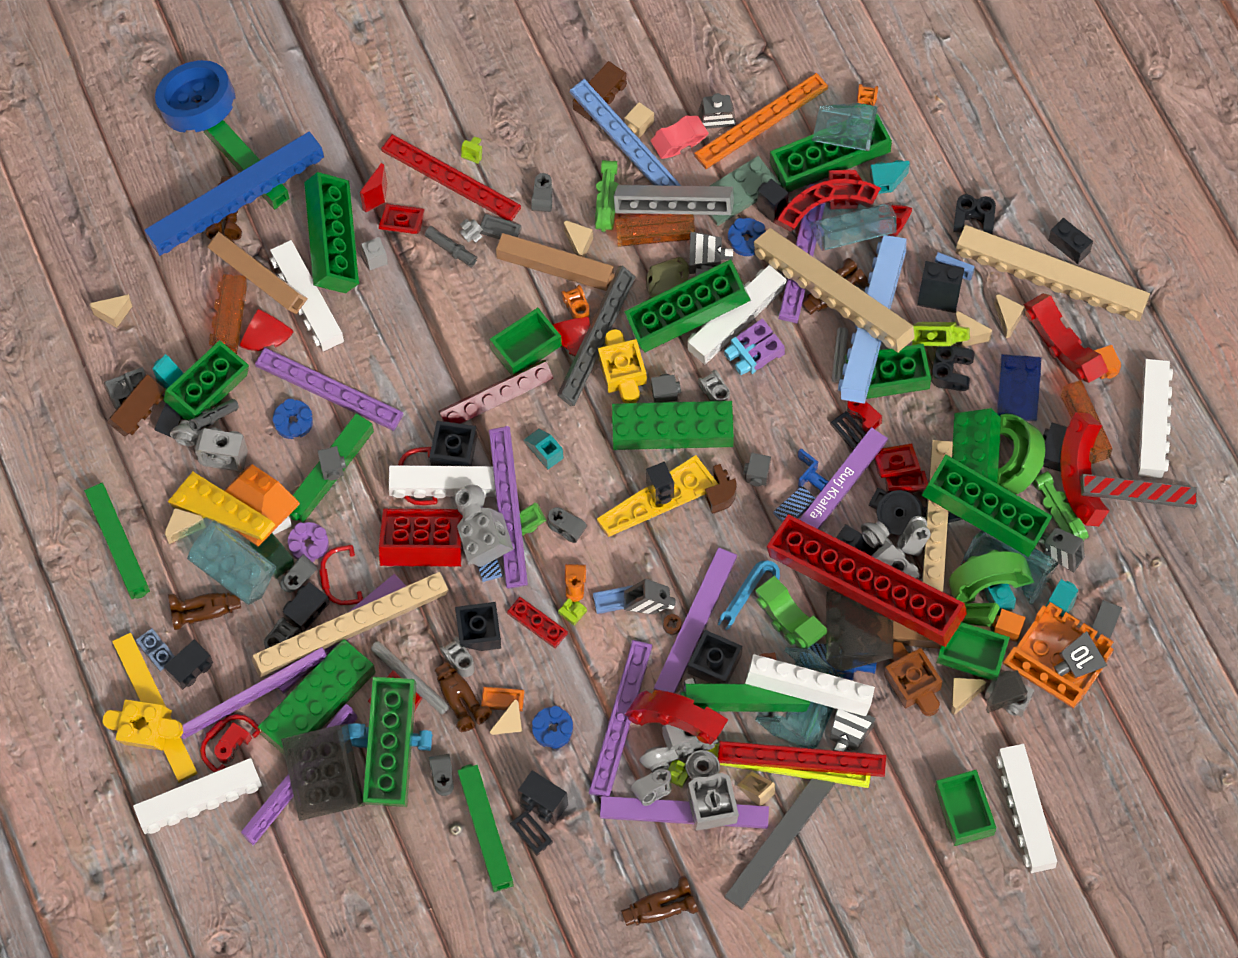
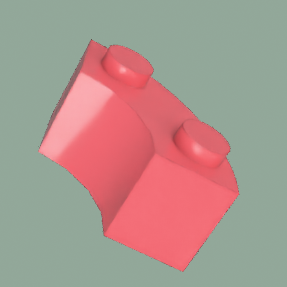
(686, 132)

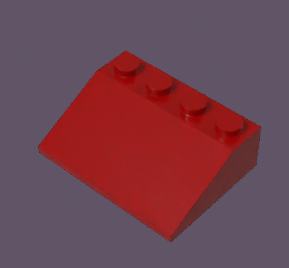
(420, 538)

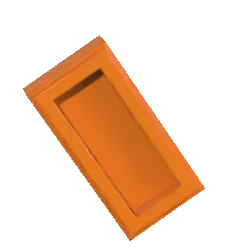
(501, 698)

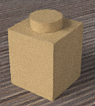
(639, 119)

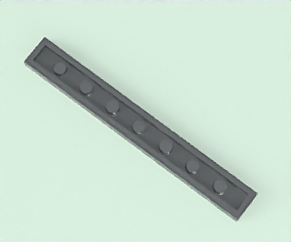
(595, 336)
(778, 842)

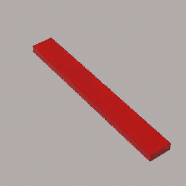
(451, 178)
(802, 758)

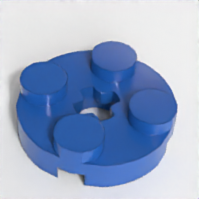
(743, 227)
(295, 429)
(552, 739)

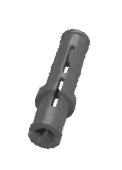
(457, 250)
(208, 417)

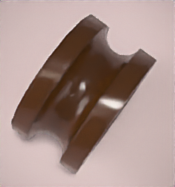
(672, 617)

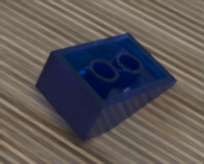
(1019, 386)

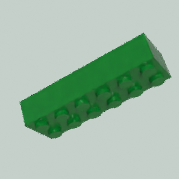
(811, 161)
(331, 233)
(687, 306)
(672, 425)
(987, 505)
(318, 695)
(389, 742)

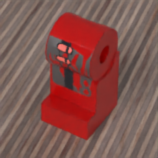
(865, 415)
(230, 742)

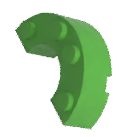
(1026, 457)
(989, 570)
(787, 616)

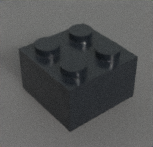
(453, 444)
(714, 659)
(542, 798)

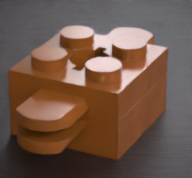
(914, 679)

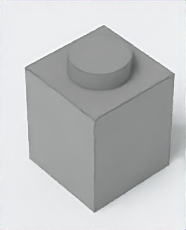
(374, 253)

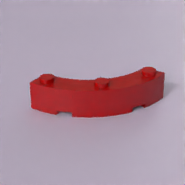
(824, 192)
(1062, 341)
(1074, 462)
(676, 711)

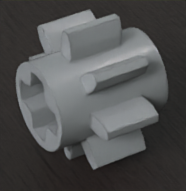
(471, 230)

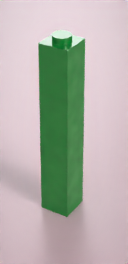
(242, 157)
(314, 486)
(117, 541)
(742, 698)
(485, 828)

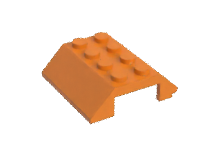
(1040, 652)

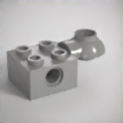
(213, 446)
(481, 529)
(876, 537)
(678, 744)
(709, 792)

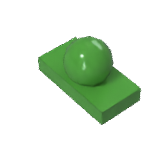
(531, 518)
(981, 613)

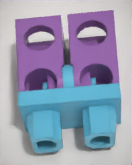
(754, 348)

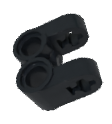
(974, 211)
(951, 380)

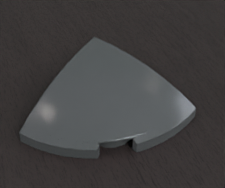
(121, 386)

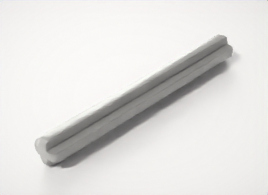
(421, 688)

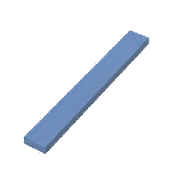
(622, 135)

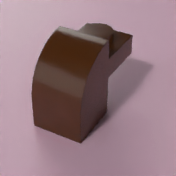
(724, 493)

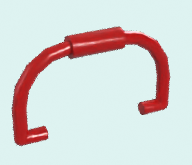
(416, 450)
(325, 581)
(216, 729)

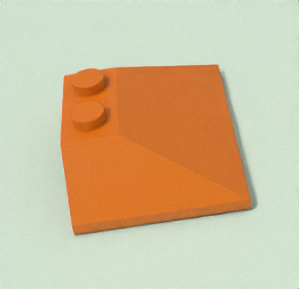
(263, 495)

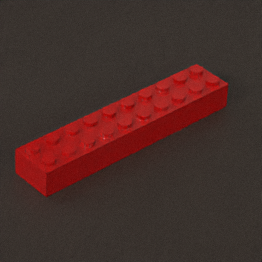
(867, 580)

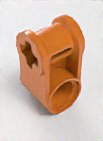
(867, 95)
(575, 302)
(575, 580)

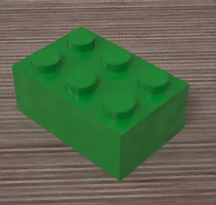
(525, 342)
(975, 651)
(965, 808)

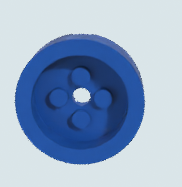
(192, 81)

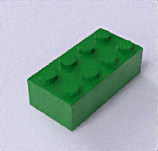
(899, 372)
(206, 382)
(978, 441)

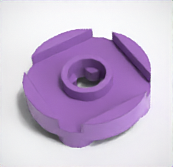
(308, 531)

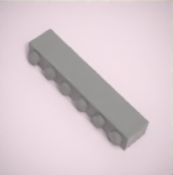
(674, 199)

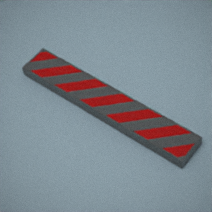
(1138, 491)

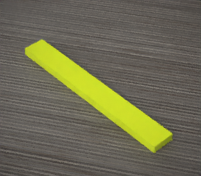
(847, 779)

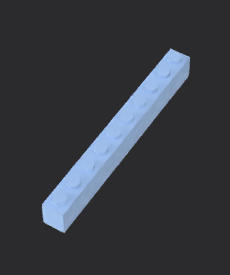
(865, 348)

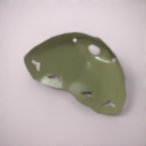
(666, 275)

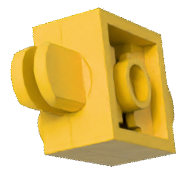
(622, 366)
(143, 725)

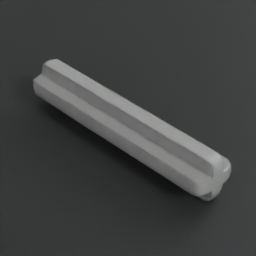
(839, 356)

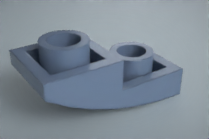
(155, 649)

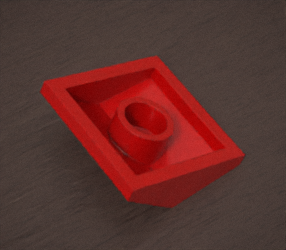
(375, 189)
(402, 219)
(897, 461)
(907, 482)

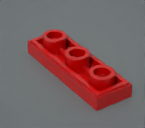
(547, 629)

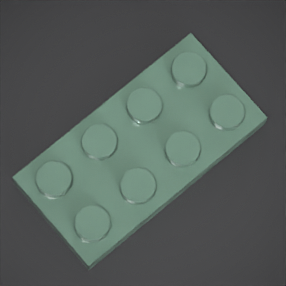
(745, 184)

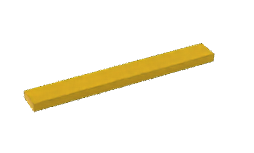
(148, 693)

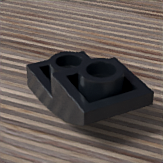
(168, 420)

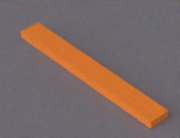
(761, 121)

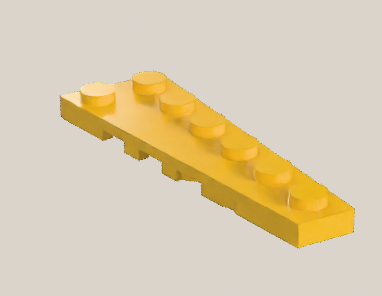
(689, 483)
(211, 502)

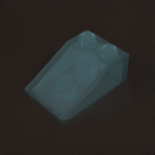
(846, 125)

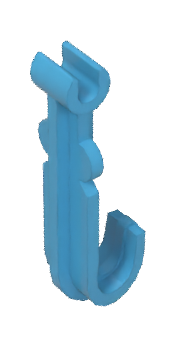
(746, 590)
(359, 737)

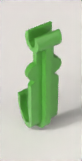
(605, 199)
(1060, 510)

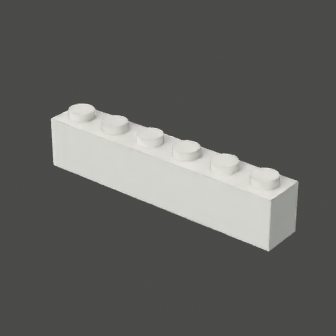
(315, 310)
(721, 330)
(1154, 418)
(439, 480)
(809, 685)
(197, 796)
(1027, 808)

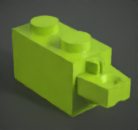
(939, 333)

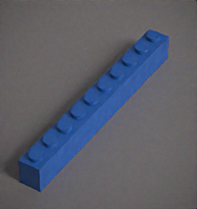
(234, 193)

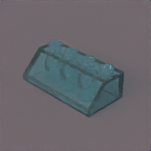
(854, 226)
(232, 563)

